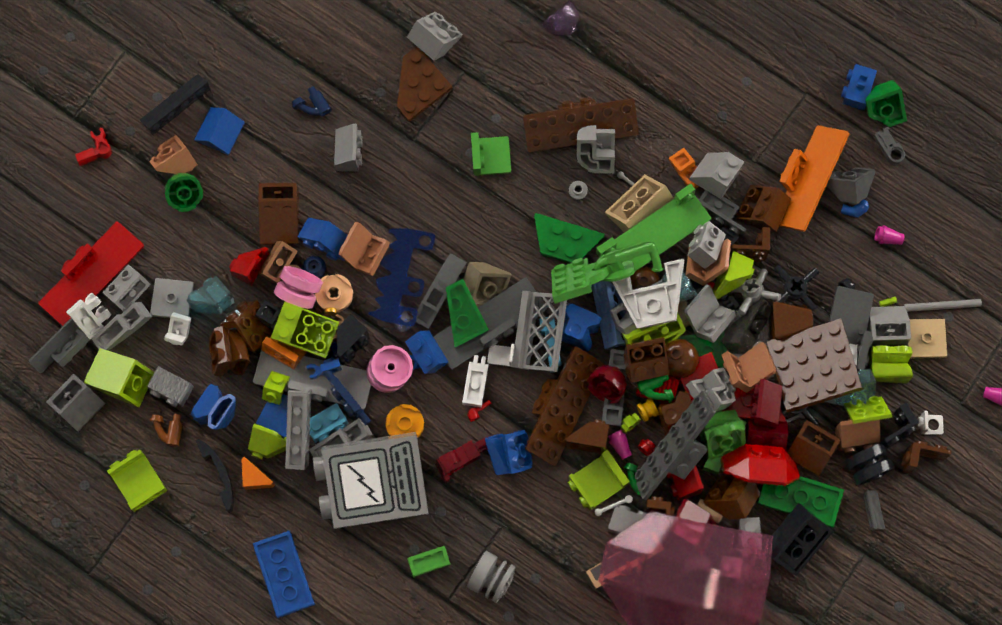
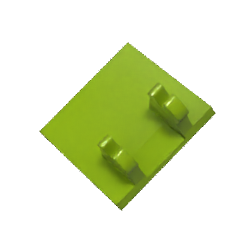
(873, 410)

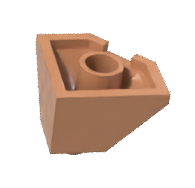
(173, 157)

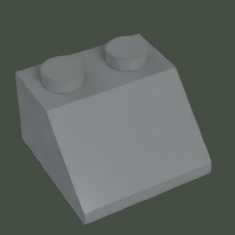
(717, 172)

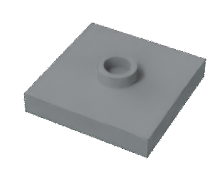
(170, 297)

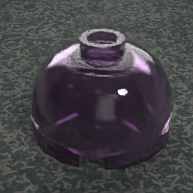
(563, 20)

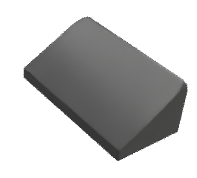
(873, 510)

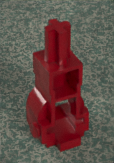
(459, 458)

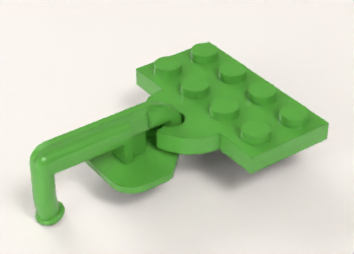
(577, 277)

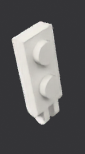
(475, 382)

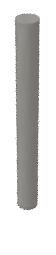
(943, 305)

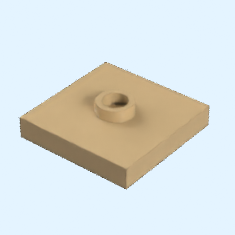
(928, 338)

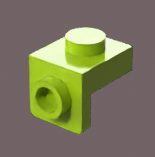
(275, 387)

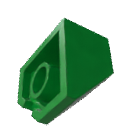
(886, 104)

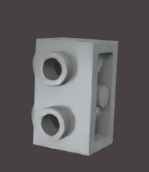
(706, 244)
(126, 288)

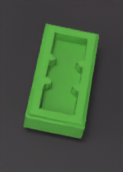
(428, 561)

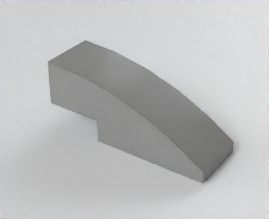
(122, 326)
(353, 432)

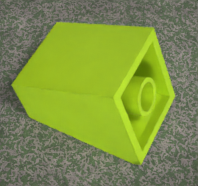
(119, 377)

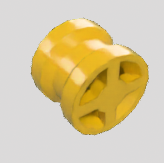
(647, 409)

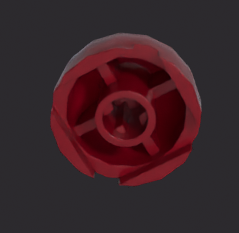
(607, 383)

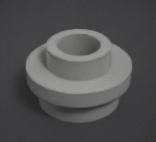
(578, 195)

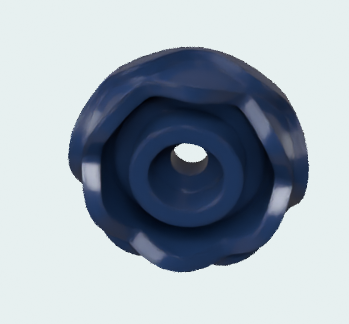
(316, 261)

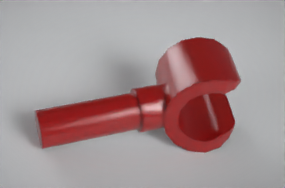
(473, 412)

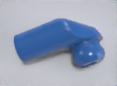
(857, 210)

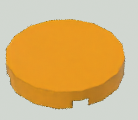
(404, 420)

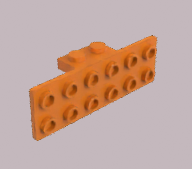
(809, 174)

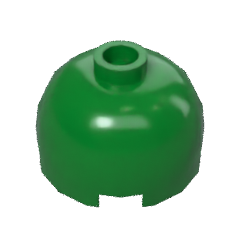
(183, 192)

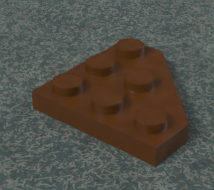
(419, 84)

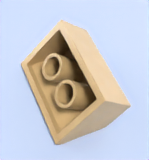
(639, 202)

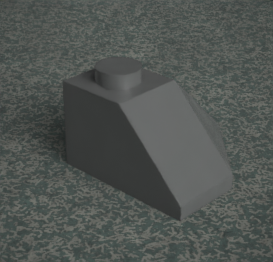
(851, 185)

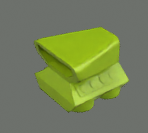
(890, 363)

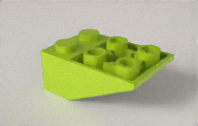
(304, 330)

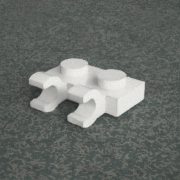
(84, 317)

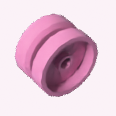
(298, 287)
(378, 369)

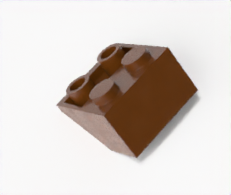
(763, 207)
(646, 360)
(813, 447)
(732, 497)

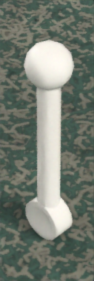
(628, 499)

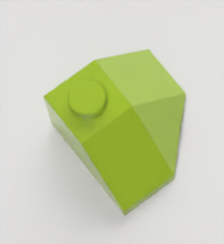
(265, 442)

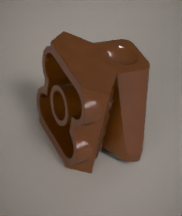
(789, 320)
(228, 352)
(671, 412)

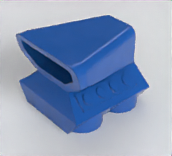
(579, 325)
(214, 408)
(509, 452)

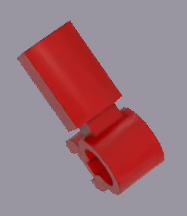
(102, 149)

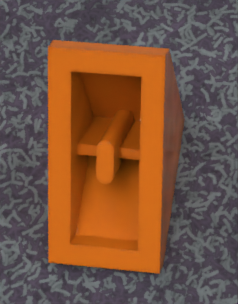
(253, 477)

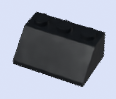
(798, 539)

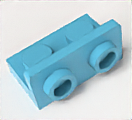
(327, 423)

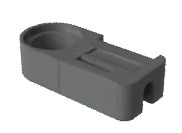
(888, 145)

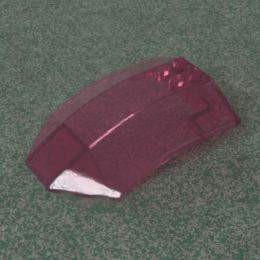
(686, 573)

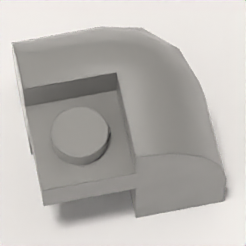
(596, 149)
(717, 388)

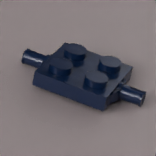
(349, 403)

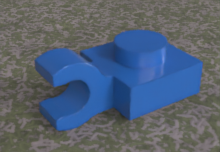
(329, 364)

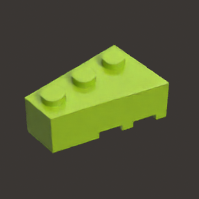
(669, 331)

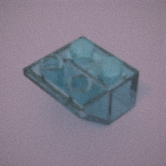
(211, 297)

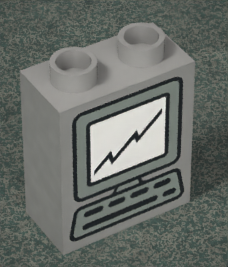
(371, 480)

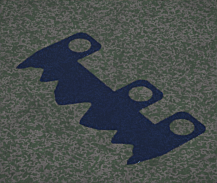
(397, 283)

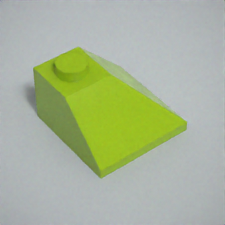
(738, 272)

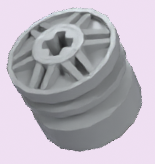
(491, 577)

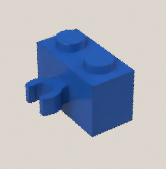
(859, 86)
(426, 352)

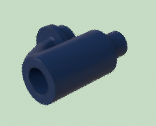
(321, 106)

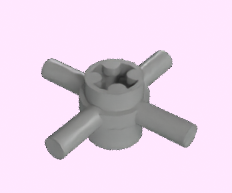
(753, 290)

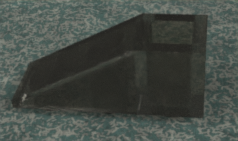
(746, 329)

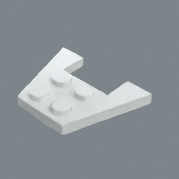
(654, 303)

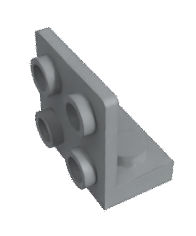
(707, 316)

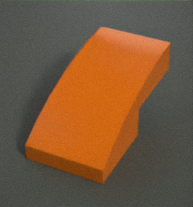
(684, 166)

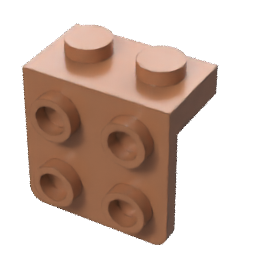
(363, 249)
(704, 276)
(749, 367)

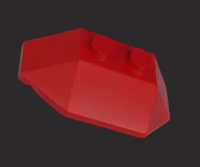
(761, 465)

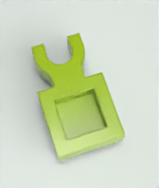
(630, 422)

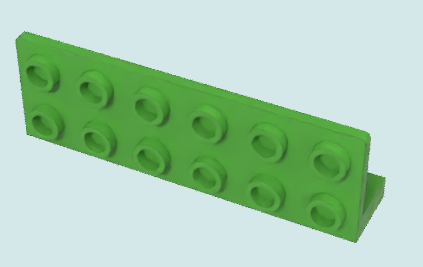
(663, 227)

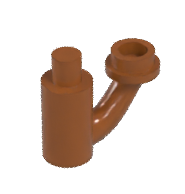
(173, 436)

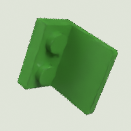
(490, 155)

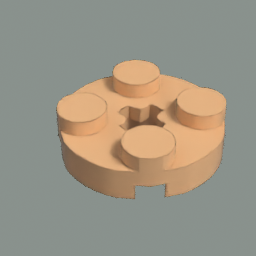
(345, 292)

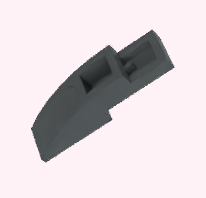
(437, 292)

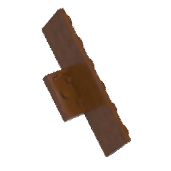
(561, 126)
(561, 406)

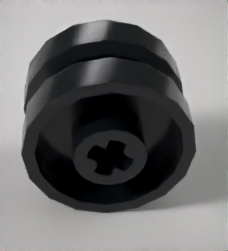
(870, 466)

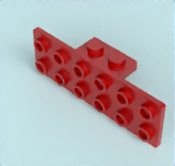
(91, 270)

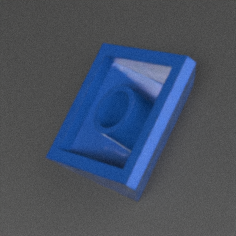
(219, 130)

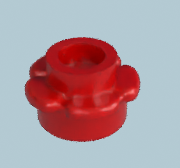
(646, 447)

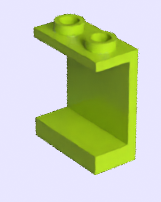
(136, 480)
(598, 481)

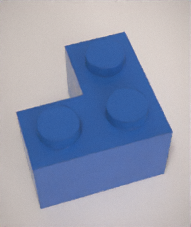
(323, 236)

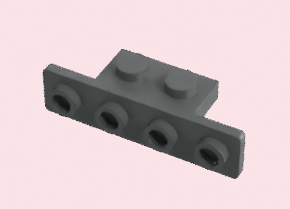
(722, 212)
(60, 347)

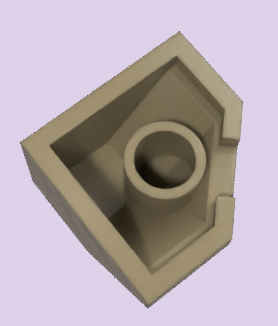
(485, 281)

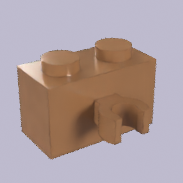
(280, 256)

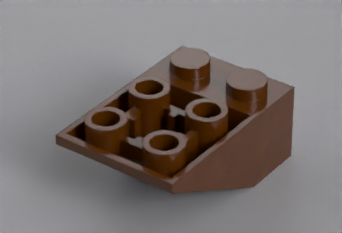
(278, 213)

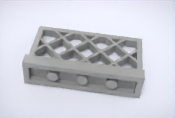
(527, 331)

